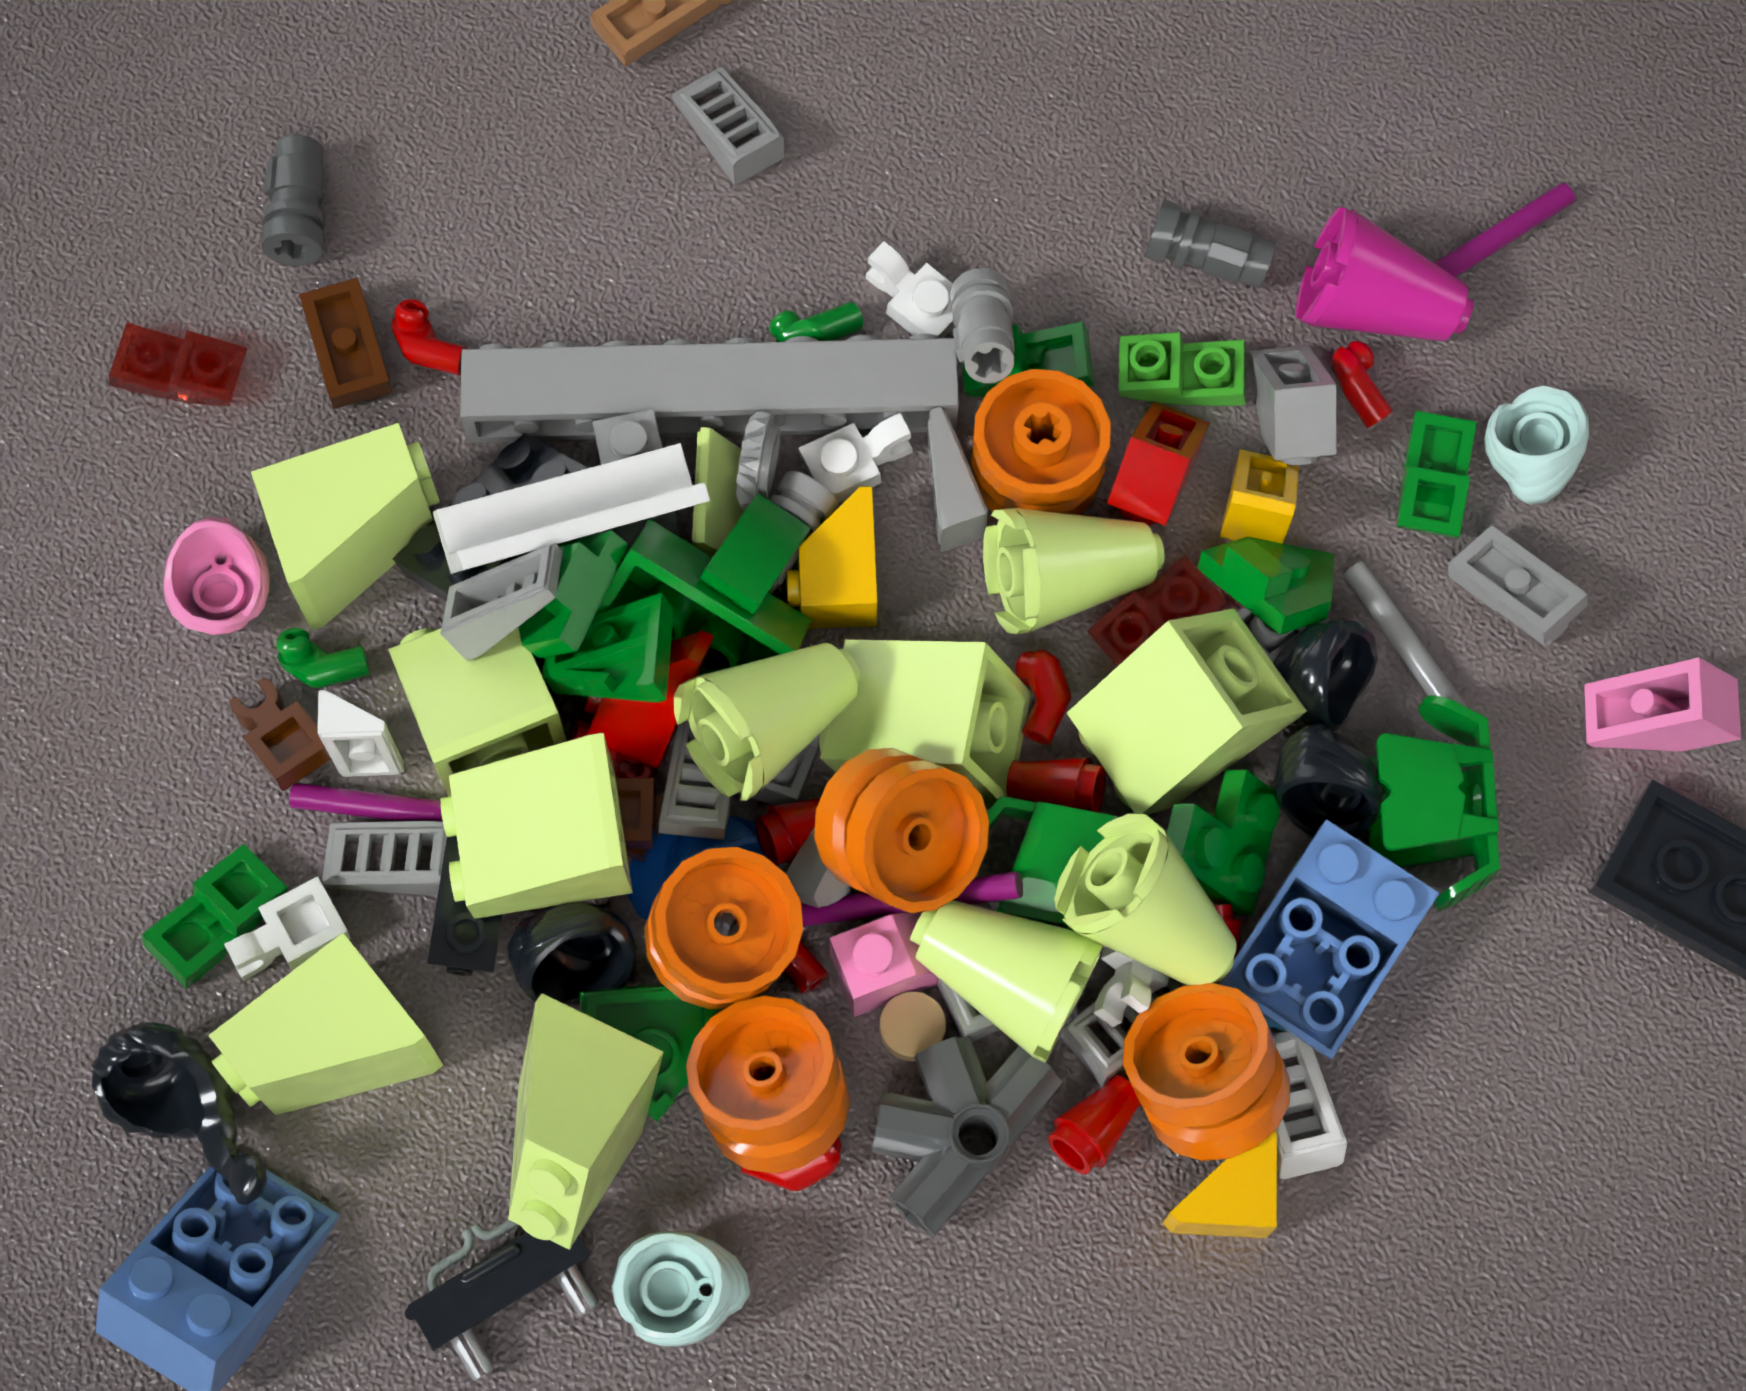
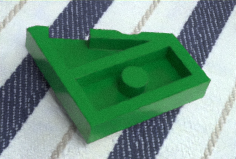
(620, 655)

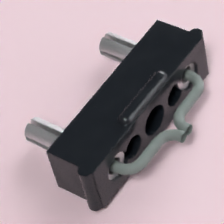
(492, 1286)

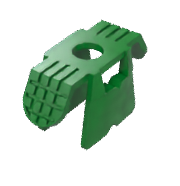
(1433, 805)
(1049, 843)

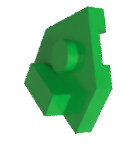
(1273, 580)
(582, 583)
(657, 1019)

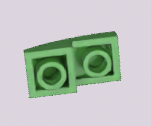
(1182, 373)

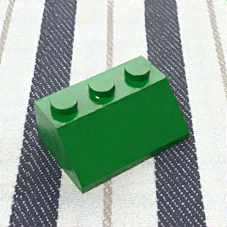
(672, 566)

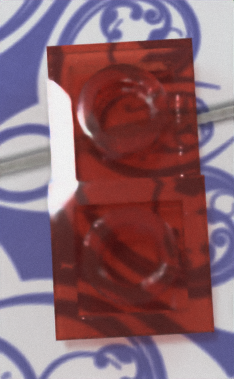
(177, 368)
(1174, 595)

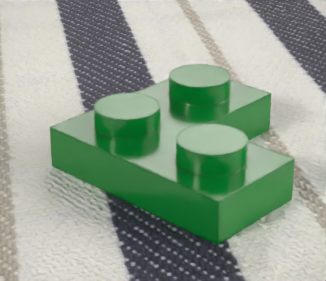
(1232, 847)

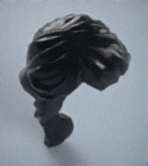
(167, 1087)

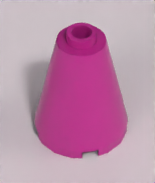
(1379, 285)

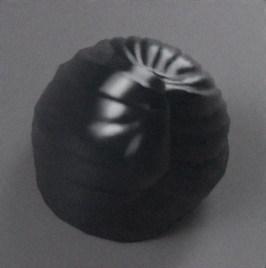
(1329, 669)
(1329, 779)
(571, 951)

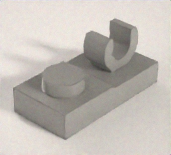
(1517, 585)

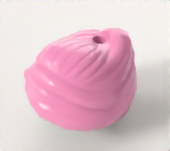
(216, 577)

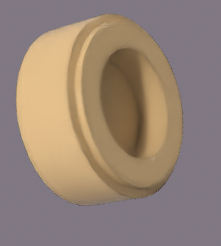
(911, 1024)

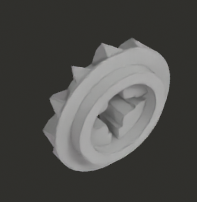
(758, 458)

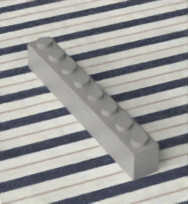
(802, 381)

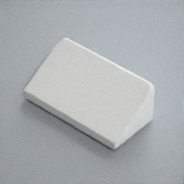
(356, 739)

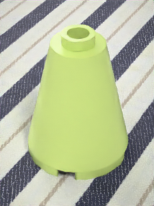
(1063, 564)
(763, 713)
(1145, 903)
(1008, 969)

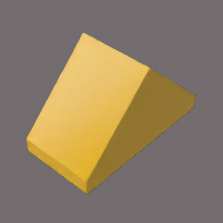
(1260, 498)
(1234, 1198)

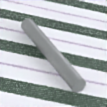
(1399, 633)

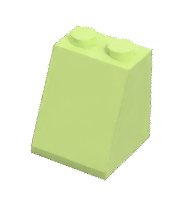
(344, 515)
(936, 703)
(475, 707)
(1184, 709)
(537, 830)
(321, 1036)
(576, 1117)

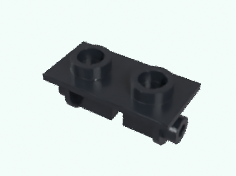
(456, 936)

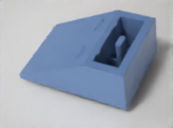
(1329, 938)
(211, 1279)

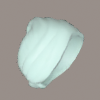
(1537, 442)
(661, 1282)

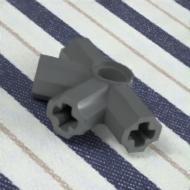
(958, 1101)

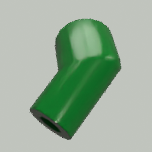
(822, 326)
(315, 665)

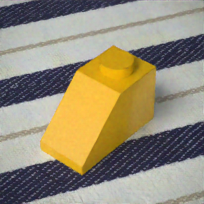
(838, 568)

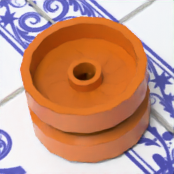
(1040, 443)
(901, 829)
(762, 934)
(1207, 1071)
(768, 1084)

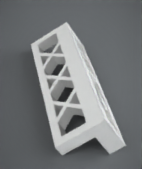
(566, 507)

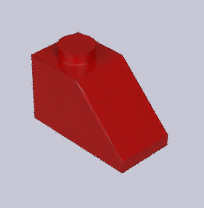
(1157, 464)
(647, 728)

